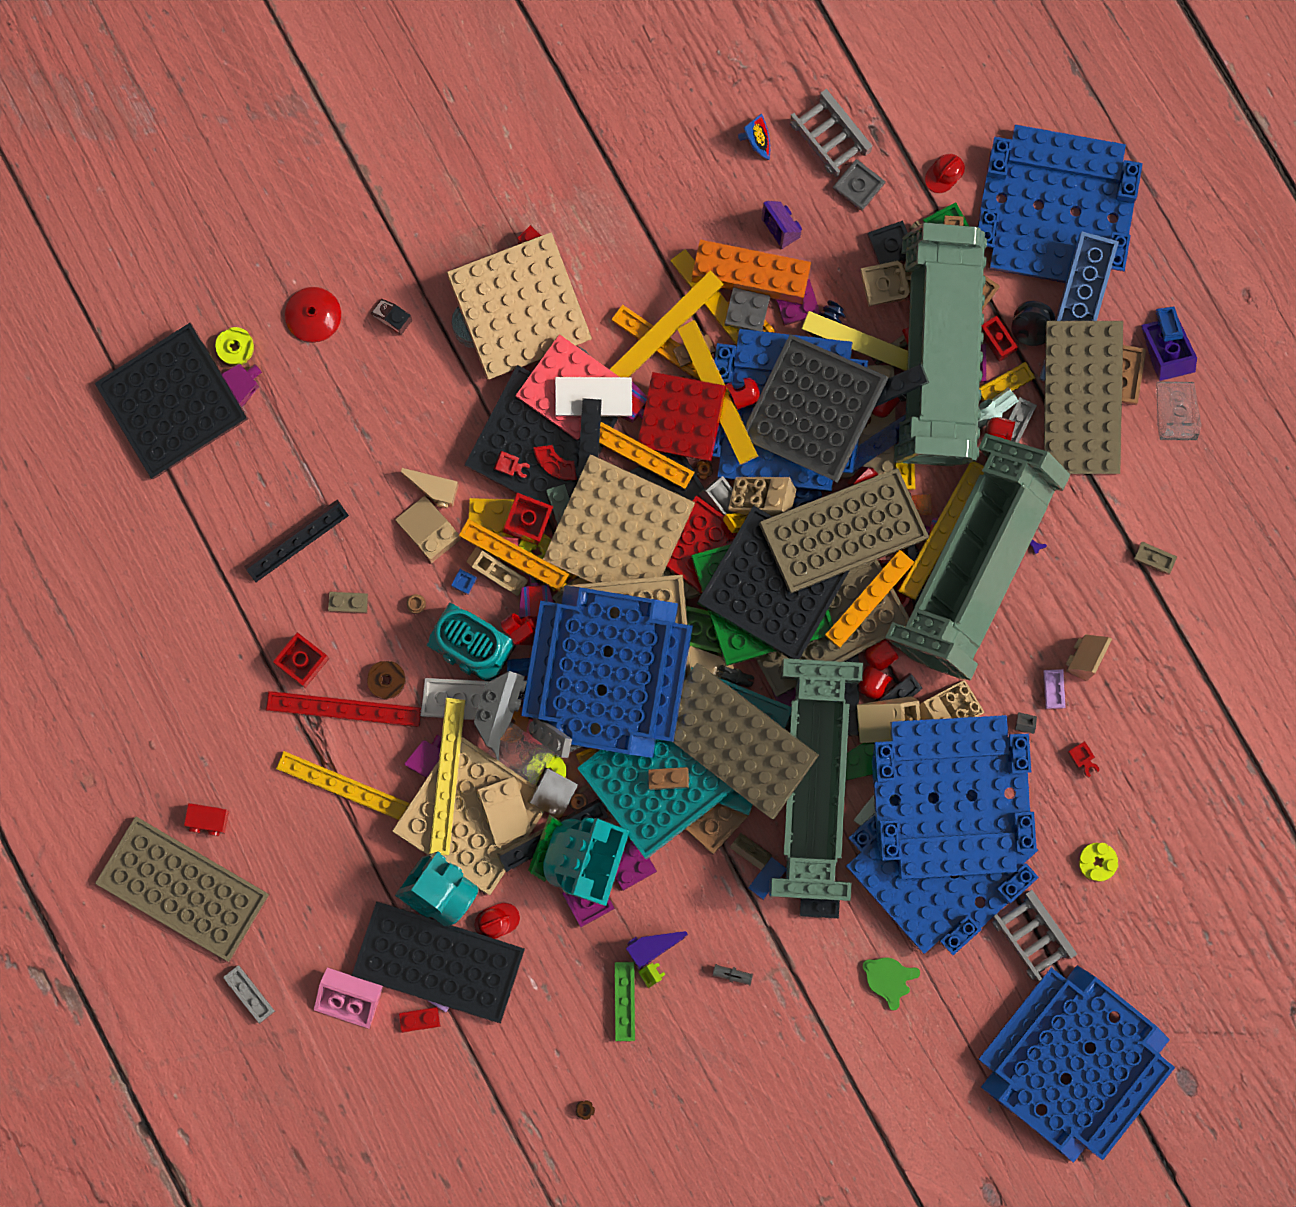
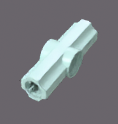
(996, 406)

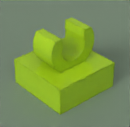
(651, 975)

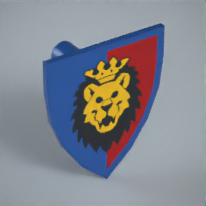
(758, 136)

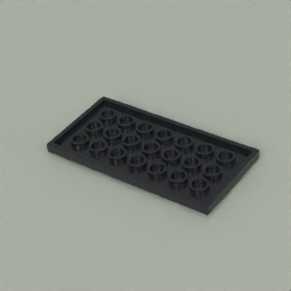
(438, 962)

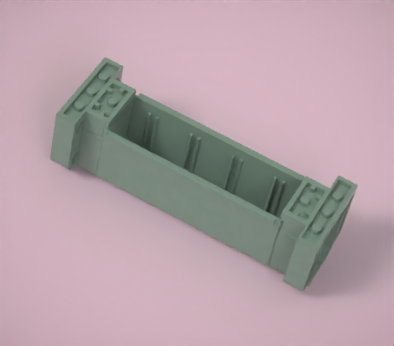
(947, 342)
(980, 557)
(817, 803)

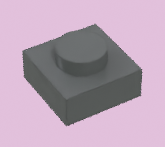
(1026, 723)

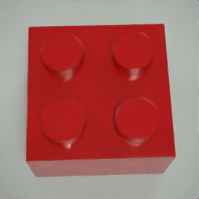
(527, 519)
(301, 660)

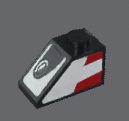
(392, 316)

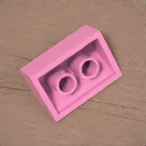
(347, 998)

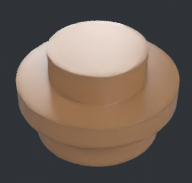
(416, 603)

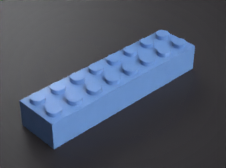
(1086, 280)

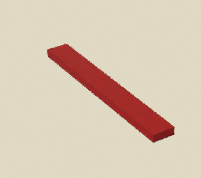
(343, 709)

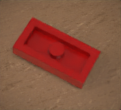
(419, 1019)

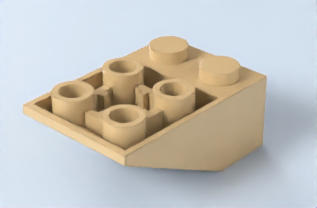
(769, 494)
(952, 703)
(875, 717)

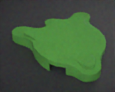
(888, 979)

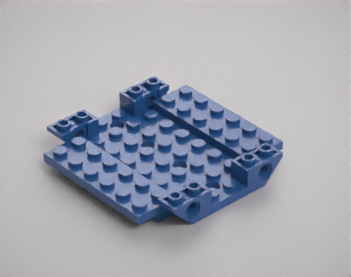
(1063, 175)
(755, 359)
(640, 677)
(954, 832)
(935, 906)
(1049, 1040)

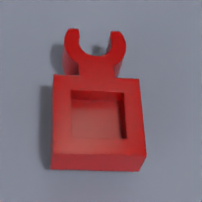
(509, 464)
(1082, 756)

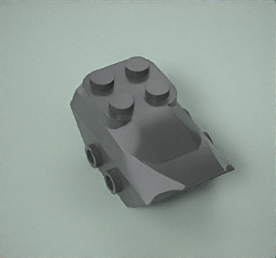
(497, 708)

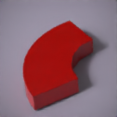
(554, 464)

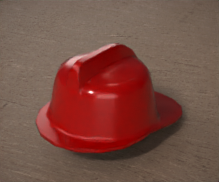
(944, 173)
(497, 920)

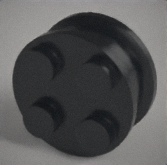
(1030, 322)

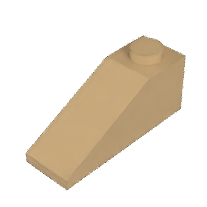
(436, 488)
(496, 570)

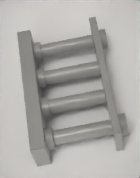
(849, 130)
(1053, 934)

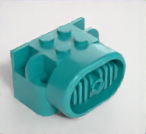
(482, 655)
(585, 858)
(438, 890)

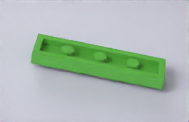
(624, 1001)

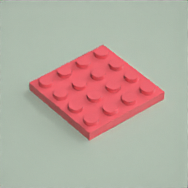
(560, 360)

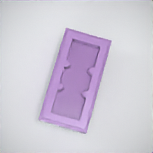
(1054, 689)

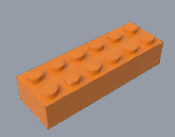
(753, 271)

